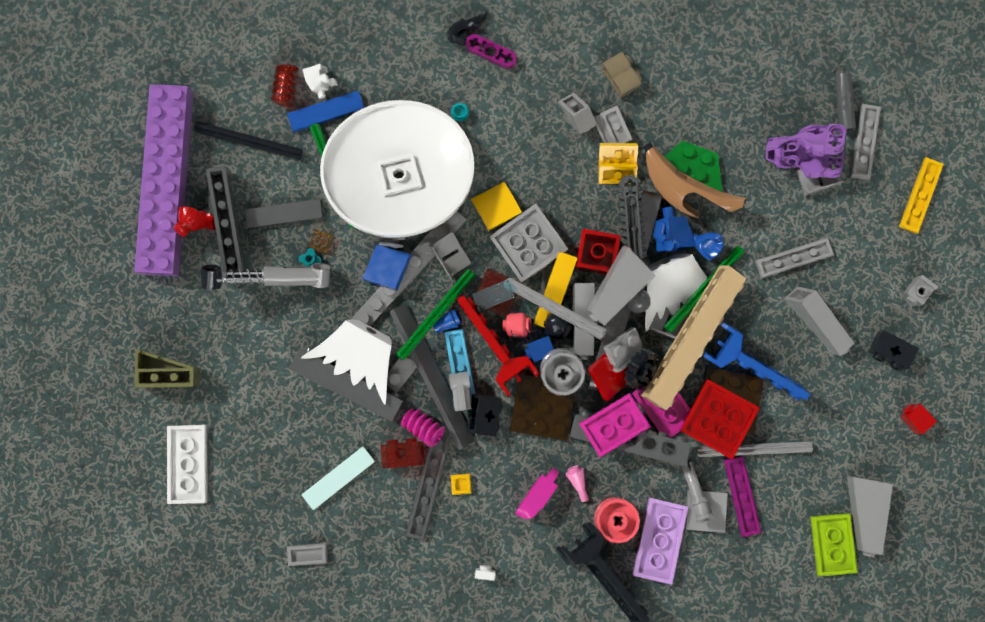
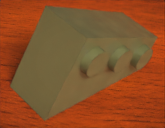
(163, 372)

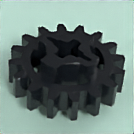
(641, 369)

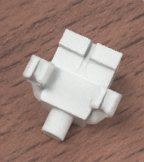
(318, 80)

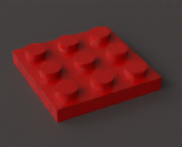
(719, 419)

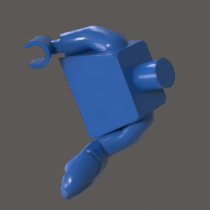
(675, 234)

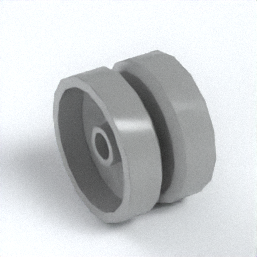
(565, 382)

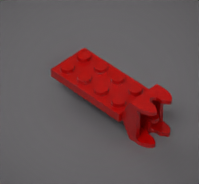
(510, 367)

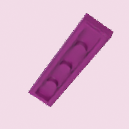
(742, 496)

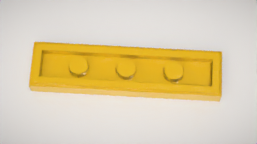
(921, 195)
(557, 283)

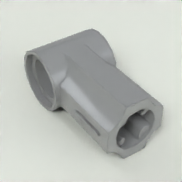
(460, 386)

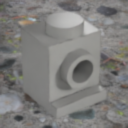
(919, 283)

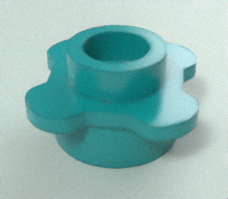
(309, 254)

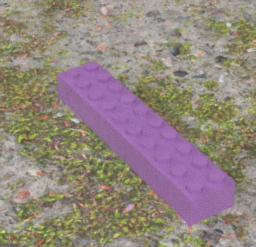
(163, 179)

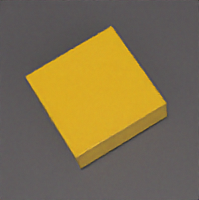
(461, 484)

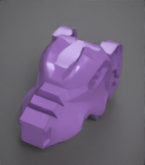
(810, 150)

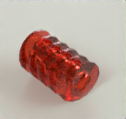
(283, 83)

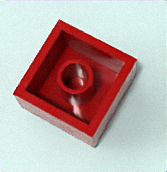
(597, 251)

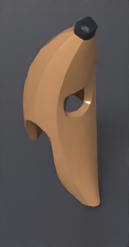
(676, 185)

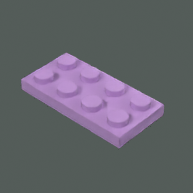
(660, 541)

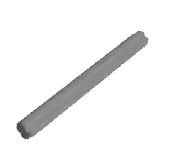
(557, 309)
(755, 449)

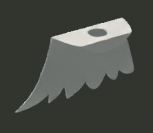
(674, 283)
(360, 350)

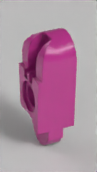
(537, 495)

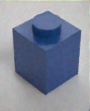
(538, 349)

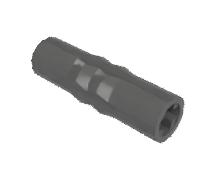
(845, 101)

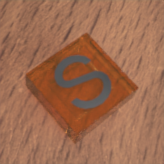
(321, 241)

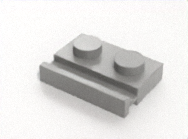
(612, 126)
(623, 349)

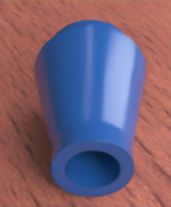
(448, 321)

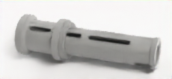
(699, 500)

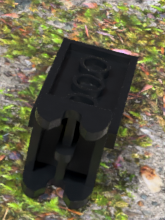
(588, 553)

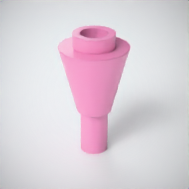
(577, 478)

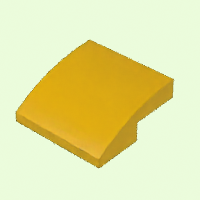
(616, 162)
(496, 206)

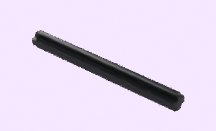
(248, 140)

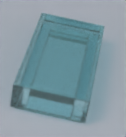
(493, 295)

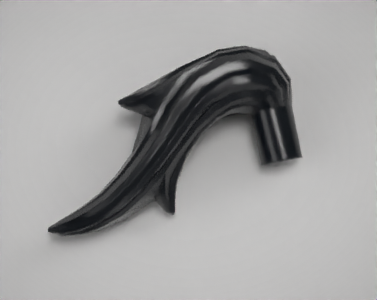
(461, 26)

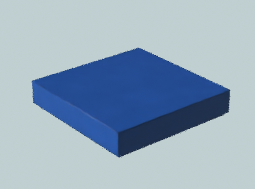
(387, 267)

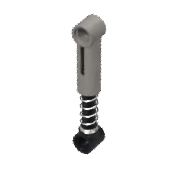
(315, 275)

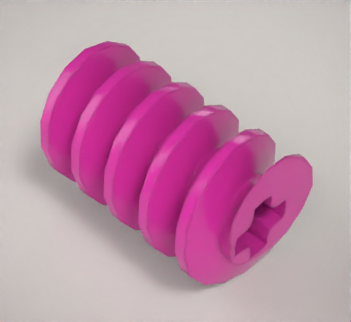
(421, 428)

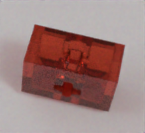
(391, 453)

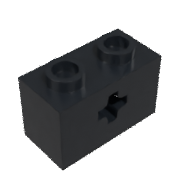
(903, 350)
(479, 407)

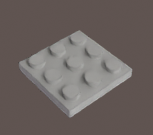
(528, 243)

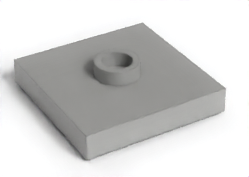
(717, 506)

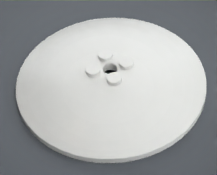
(391, 139)

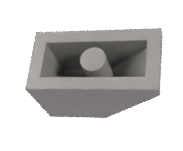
(577, 113)

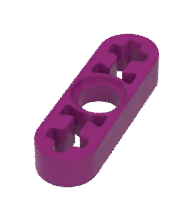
(505, 52)

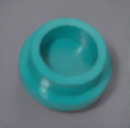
(459, 112)

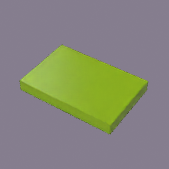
(833, 544)

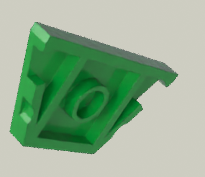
(697, 163)

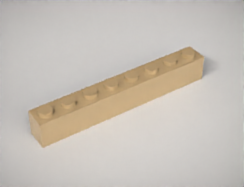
(693, 337)

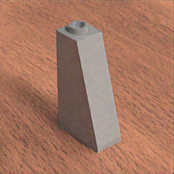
(619, 286)
(581, 298)
(820, 320)
(870, 513)

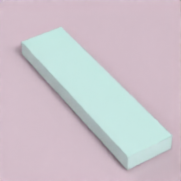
(338, 478)

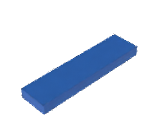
(325, 111)

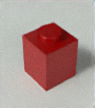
(917, 418)

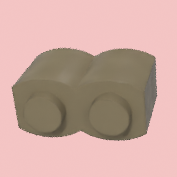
(621, 74)

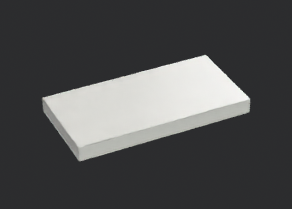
(187, 464)

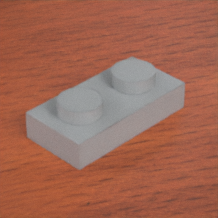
(400, 373)

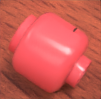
(517, 325)

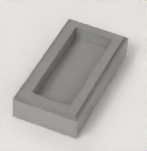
(307, 554)

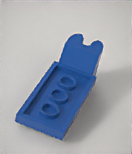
(731, 350)

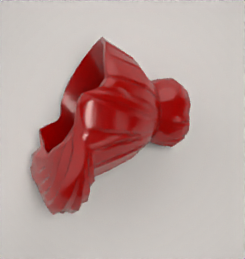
(193, 220)

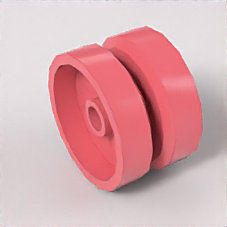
(624, 528)

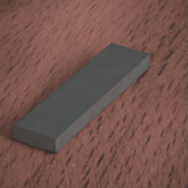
(284, 213)

